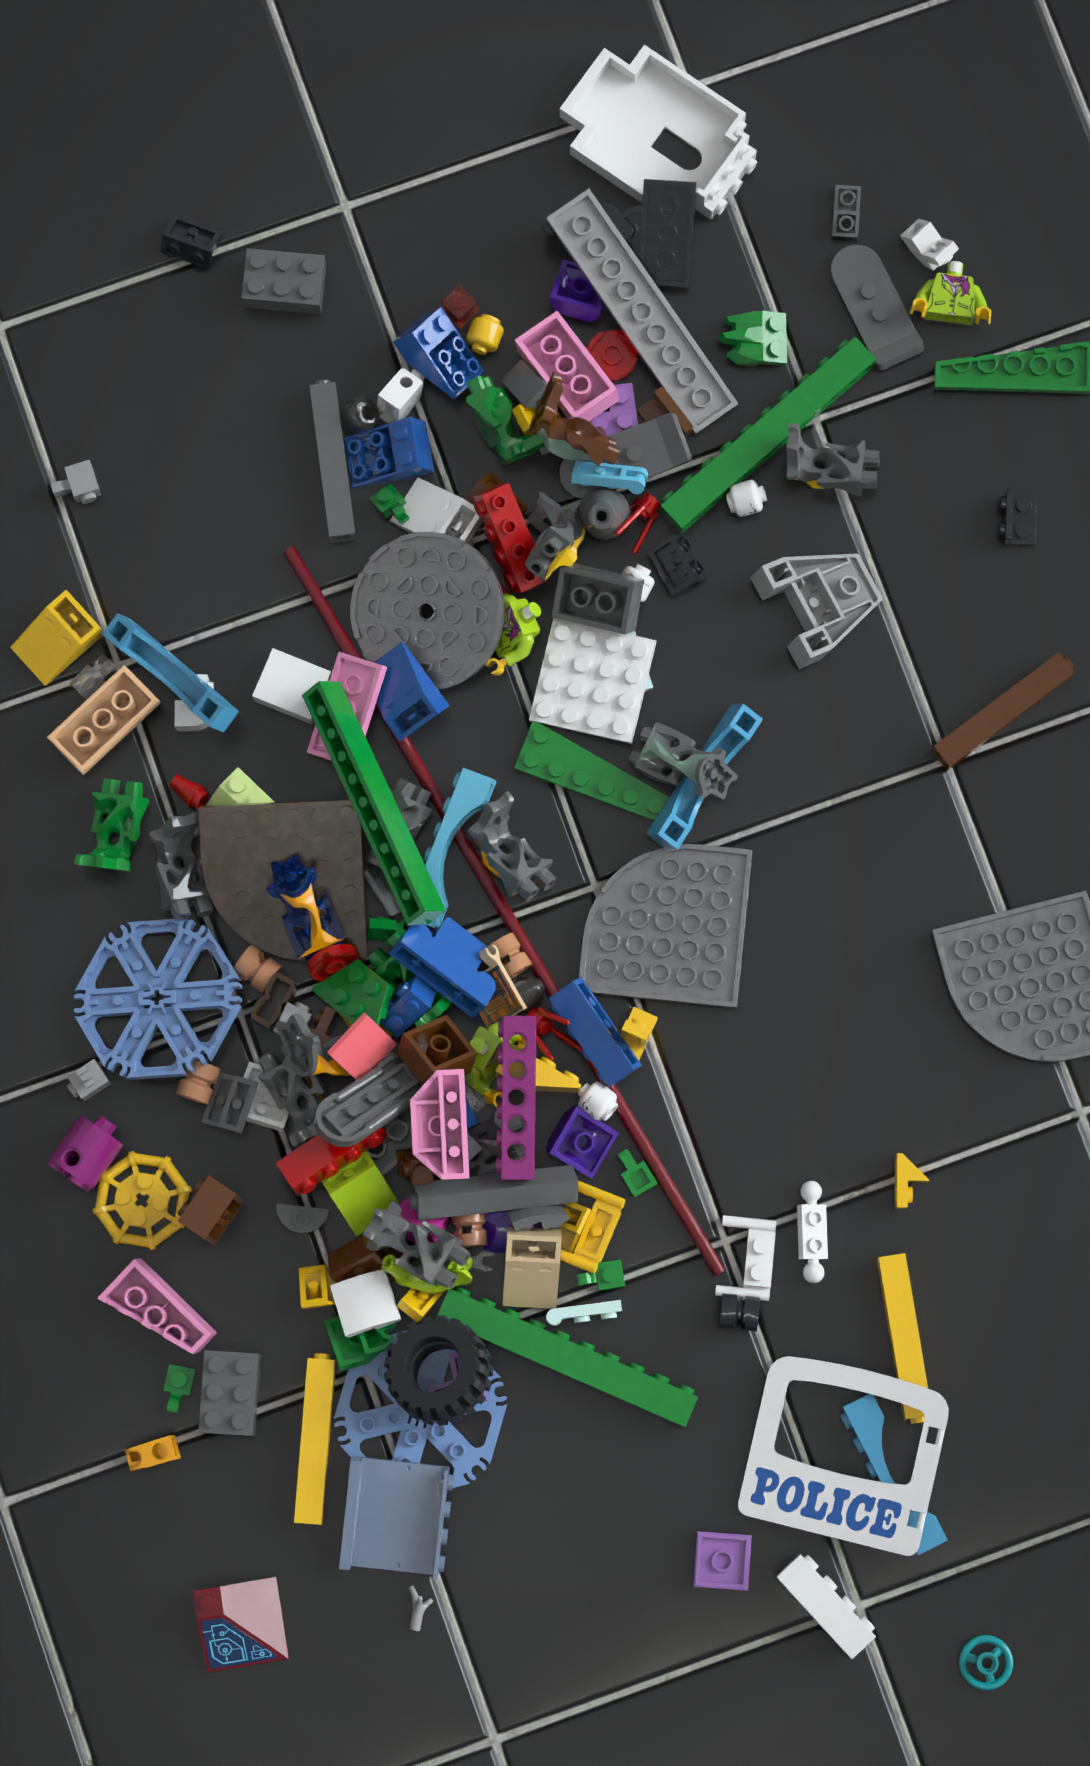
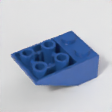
(439, 352)
(389, 453)
(407, 693)

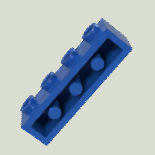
(594, 1032)

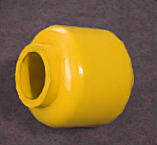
(484, 334)

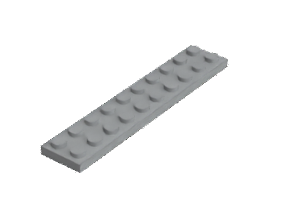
(641, 310)

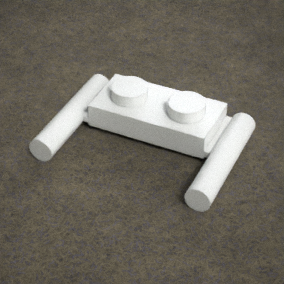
(758, 1257)

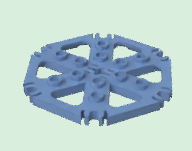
(147, 983)
(413, 1438)

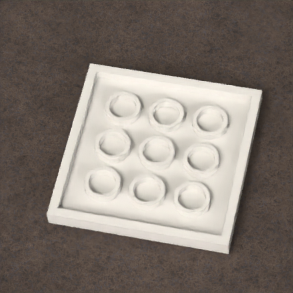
(592, 680)

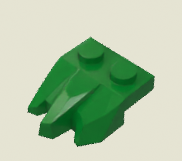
(757, 338)
(359, 1348)

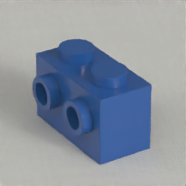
(407, 1005)

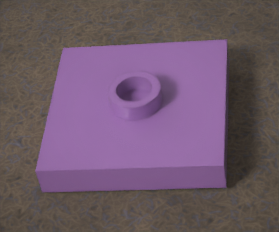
(722, 1560)

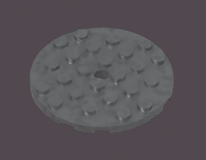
(436, 572)

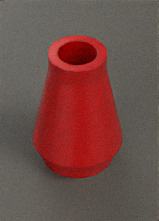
(189, 791)

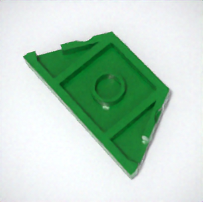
(356, 991)

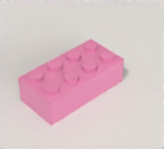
(556, 348)

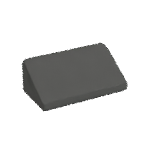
(525, 383)
(382, 890)

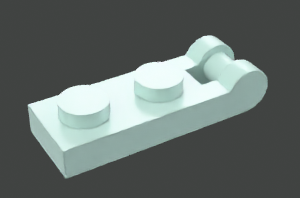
(583, 1312)

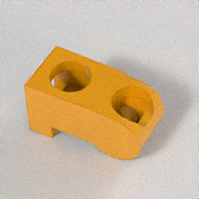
(153, 1453)

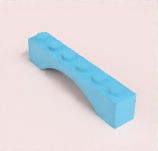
(470, 796)

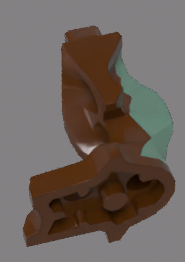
(570, 436)

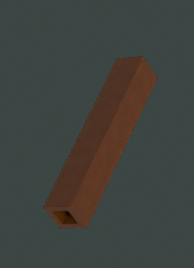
(1003, 711)

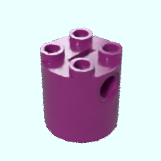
(86, 1151)

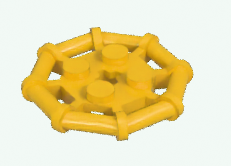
(126, 1197)

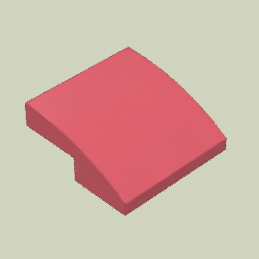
(361, 1047)

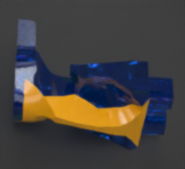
(298, 892)

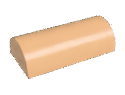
(103, 720)

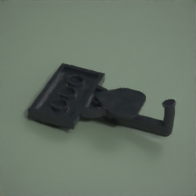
(661, 229)

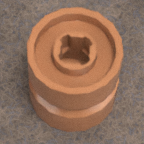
(509, 947)
(256, 968)
(197, 1085)
(477, 1237)

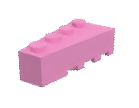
(157, 1306)

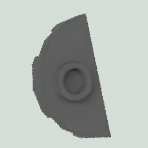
(301, 1218)

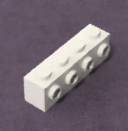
(825, 1605)

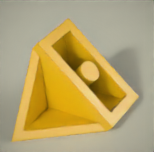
(573, 1228)
(315, 1287)

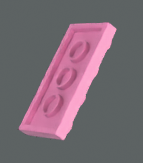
(361, 685)

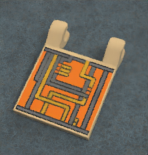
(506, 998)

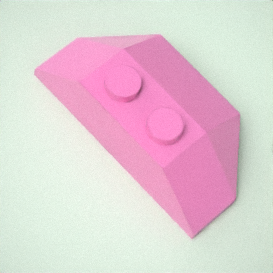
(441, 1125)

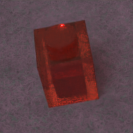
(459, 306)

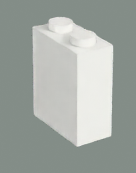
(285, 682)

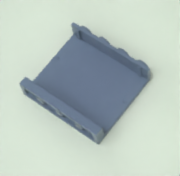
(396, 1516)

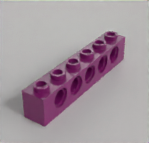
(525, 1166)

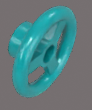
(1000, 1648)

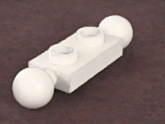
(812, 1232)

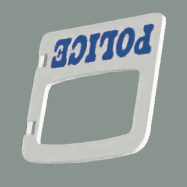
(832, 1502)

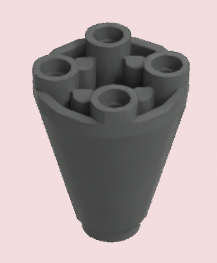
(608, 501)

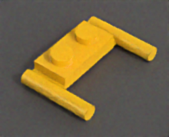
(597, 1230)

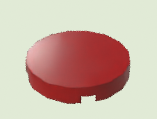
(613, 354)
(331, 960)

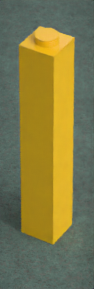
(902, 1326)
(315, 1440)

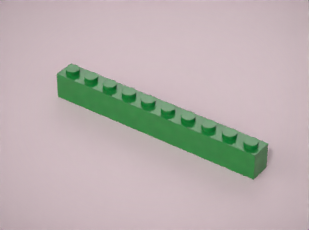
(767, 435)
(373, 803)
(569, 1358)

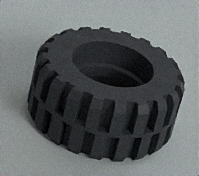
(415, 1347)

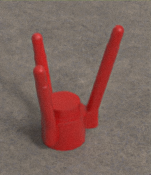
(643, 508)
(544, 1025)

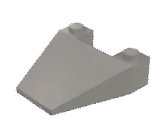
(826, 595)

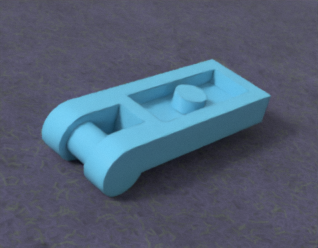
(610, 476)

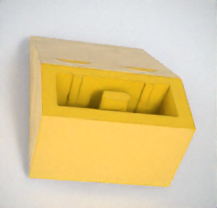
(57, 638)
(547, 1076)

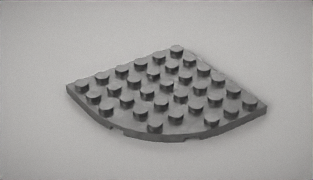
(670, 927)
(1024, 977)

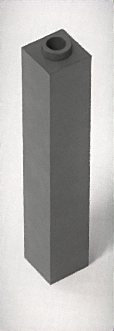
(332, 461)
(494, 1194)

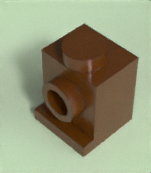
(412, 1168)

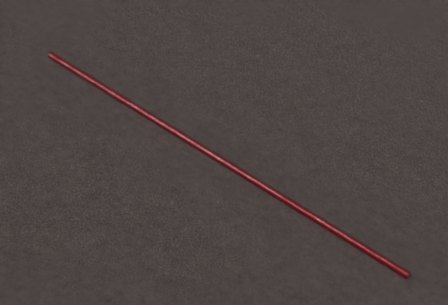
(512, 924)

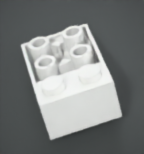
(438, 511)

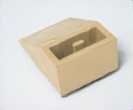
(532, 1268)

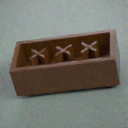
(210, 1209)

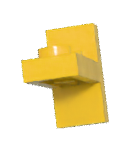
(638, 1030)

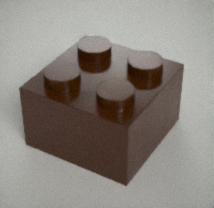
(436, 1047)

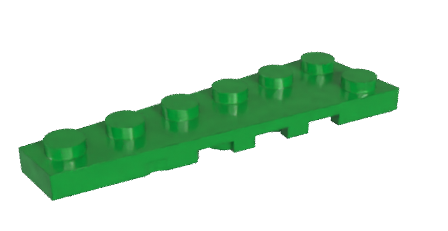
(1037, 370)
(569, 766)

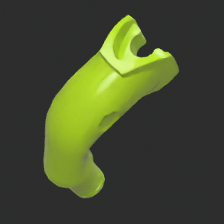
(407, 1279)

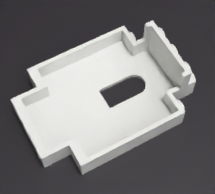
(629, 106)

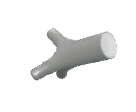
(418, 1609)

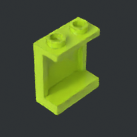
(359, 1191)

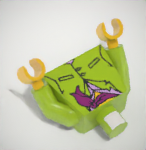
(952, 298)
(517, 633)
(483, 1072)

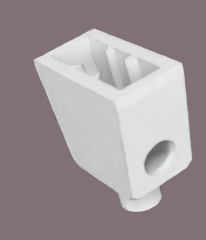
(400, 395)

